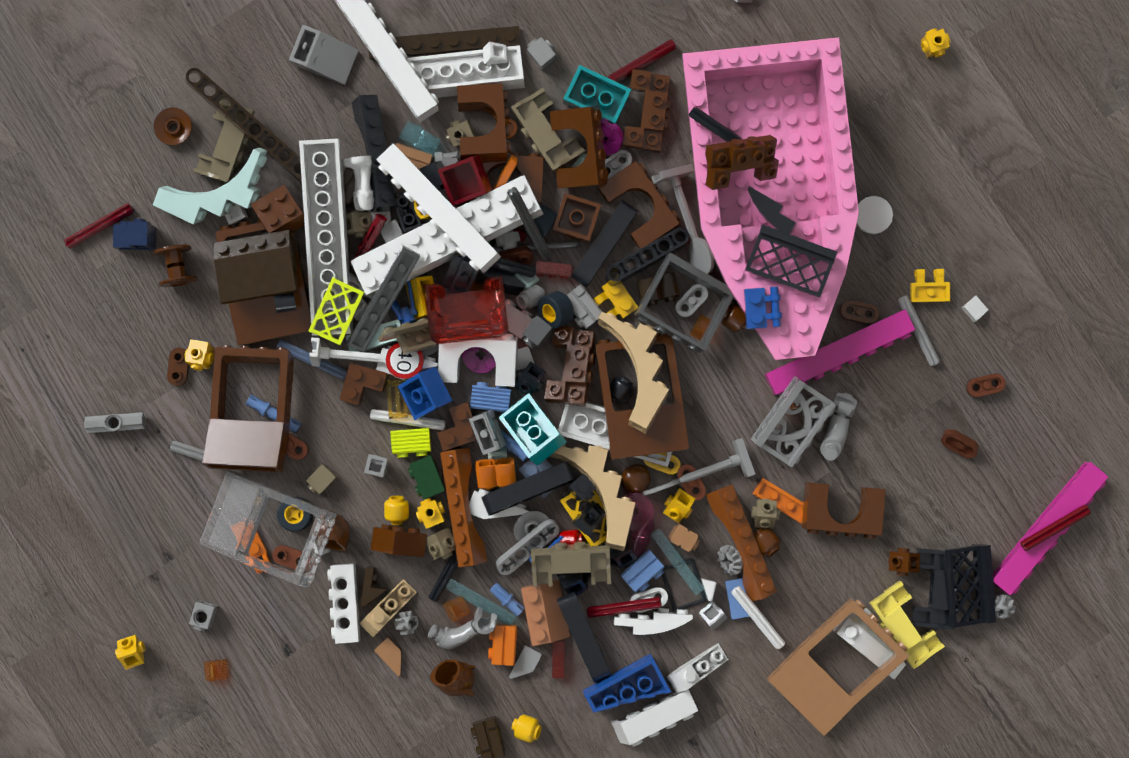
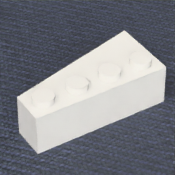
(654, 718)

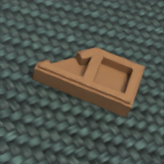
(390, 654)

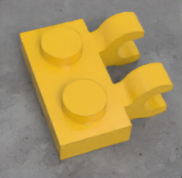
(929, 292)
(619, 298)

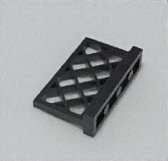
(795, 244)
(982, 584)

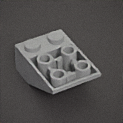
(323, 55)

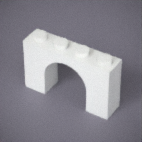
(502, 348)

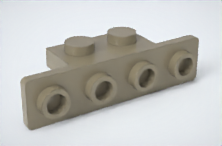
(410, 336)

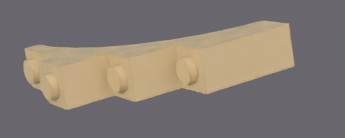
(647, 366)
(617, 510)

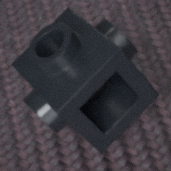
(530, 379)

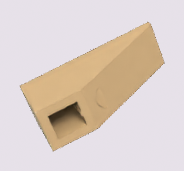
(387, 608)

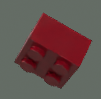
(465, 180)

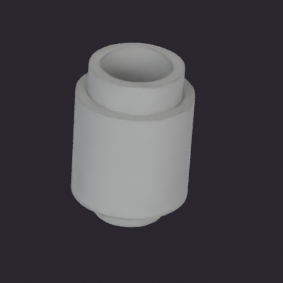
(530, 297)

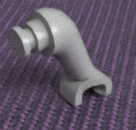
(838, 427)
(453, 637)

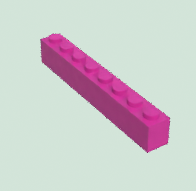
(846, 349)
(1075, 493)

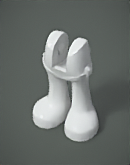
(362, 193)

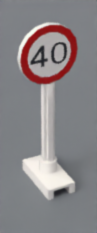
(397, 363)

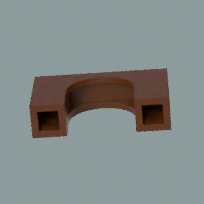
(489, 99)
(588, 123)
(530, 166)
(635, 179)
(867, 522)

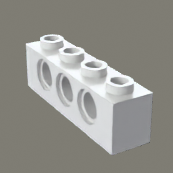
(339, 633)

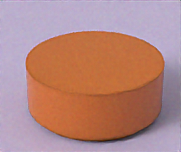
(512, 127)

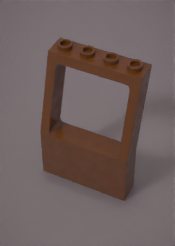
(258, 318)
(668, 428)
(248, 443)

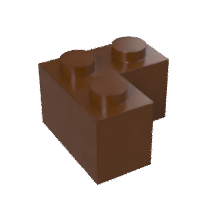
(360, 378)
(462, 432)
(396, 541)

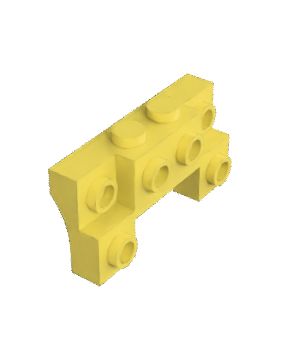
(896, 621)

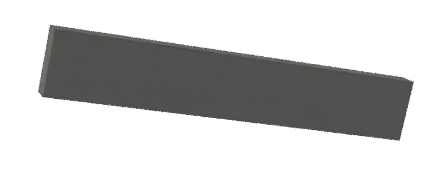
(383, 299)

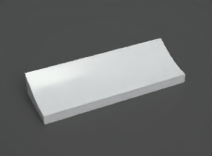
(451, 70)
(589, 426)

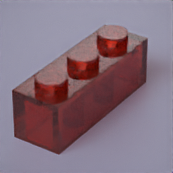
(553, 269)
(558, 659)

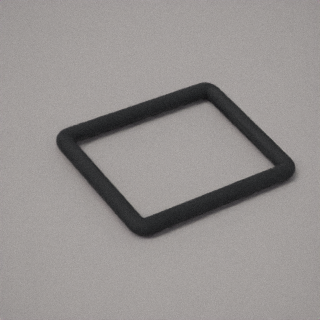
(669, 591)

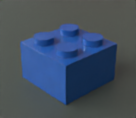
(425, 393)

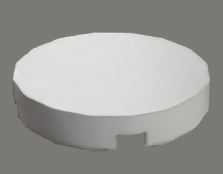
(874, 215)

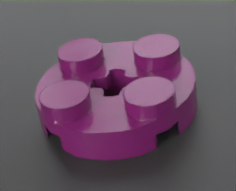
(614, 135)
(474, 364)

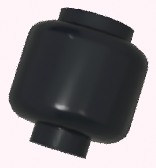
(621, 390)

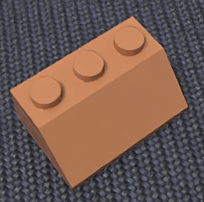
(543, 613)

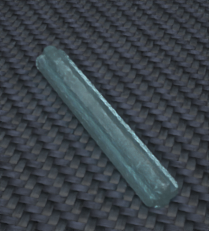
(677, 561)
(480, 601)

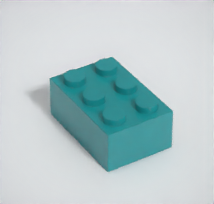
(593, 89)
(532, 429)

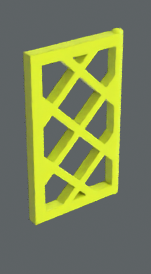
(320, 315)

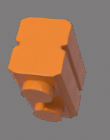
(504, 645)

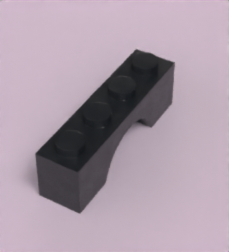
(579, 581)

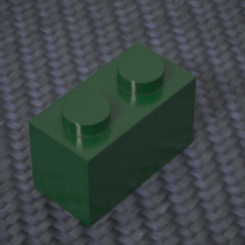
(427, 477)

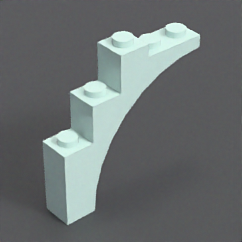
(240, 190)

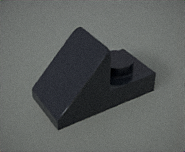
(589, 518)

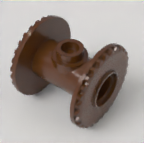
(175, 265)

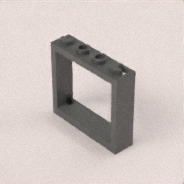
(700, 277)

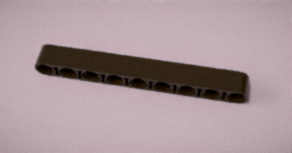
(244, 126)

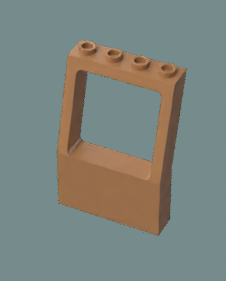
(814, 690)

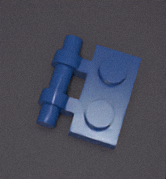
(756, 308)

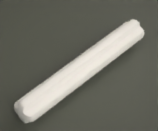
(422, 422)
(758, 617)

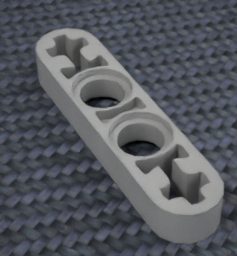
(524, 544)

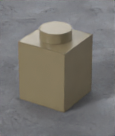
(321, 479)

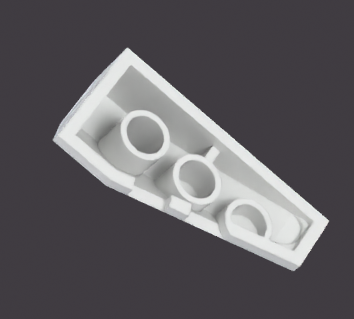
(865, 641)

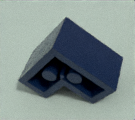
(134, 235)

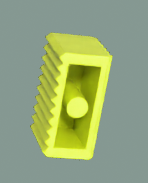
(411, 441)

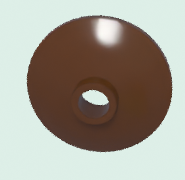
(168, 118)

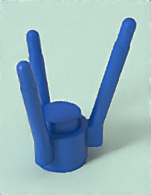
(405, 314)

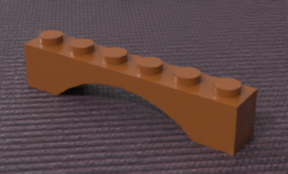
(728, 509)
(468, 543)

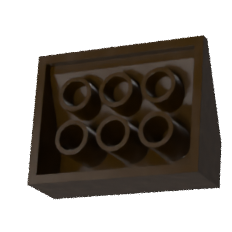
(256, 267)

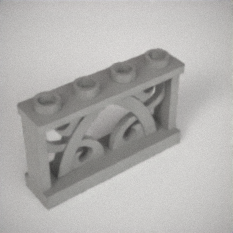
(805, 435)

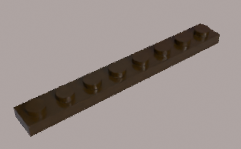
(456, 41)

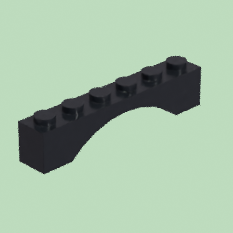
(369, 121)

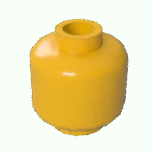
(396, 510)
(526, 728)

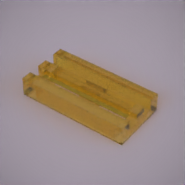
(396, 383)

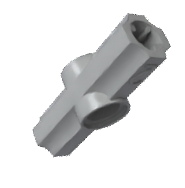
(103, 423)

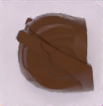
(339, 535)
(454, 677)

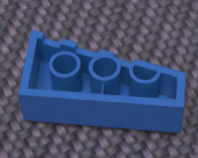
(627, 685)

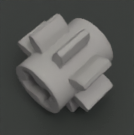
(508, 240)
(1004, 606)
(406, 623)

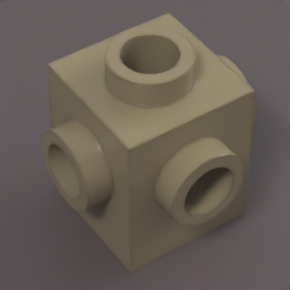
(466, 129)
(358, 223)
(765, 513)
(441, 544)

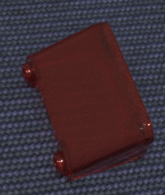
(466, 314)

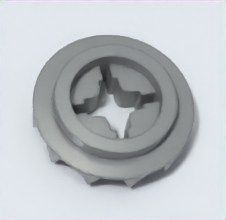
(730, 553)

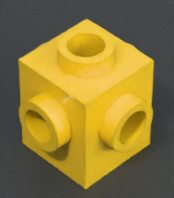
(932, 48)
(199, 355)
(679, 505)
(423, 515)
(130, 652)

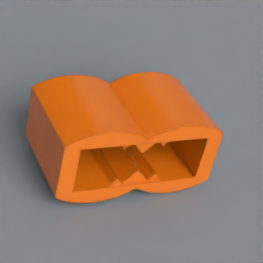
(495, 472)

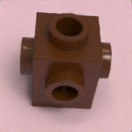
(904, 562)

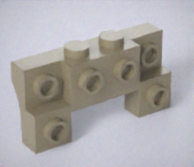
(537, 128)
(228, 149)
(570, 559)

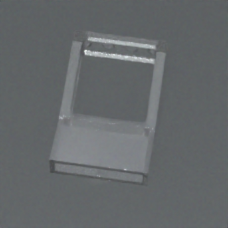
(237, 518)

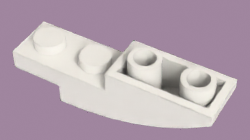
(661, 622)

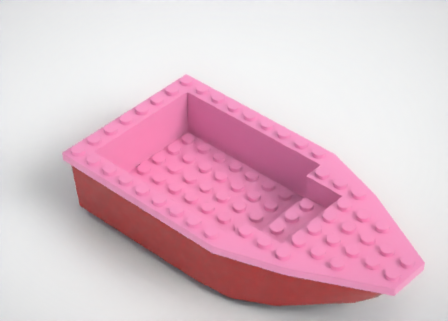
(801, 101)

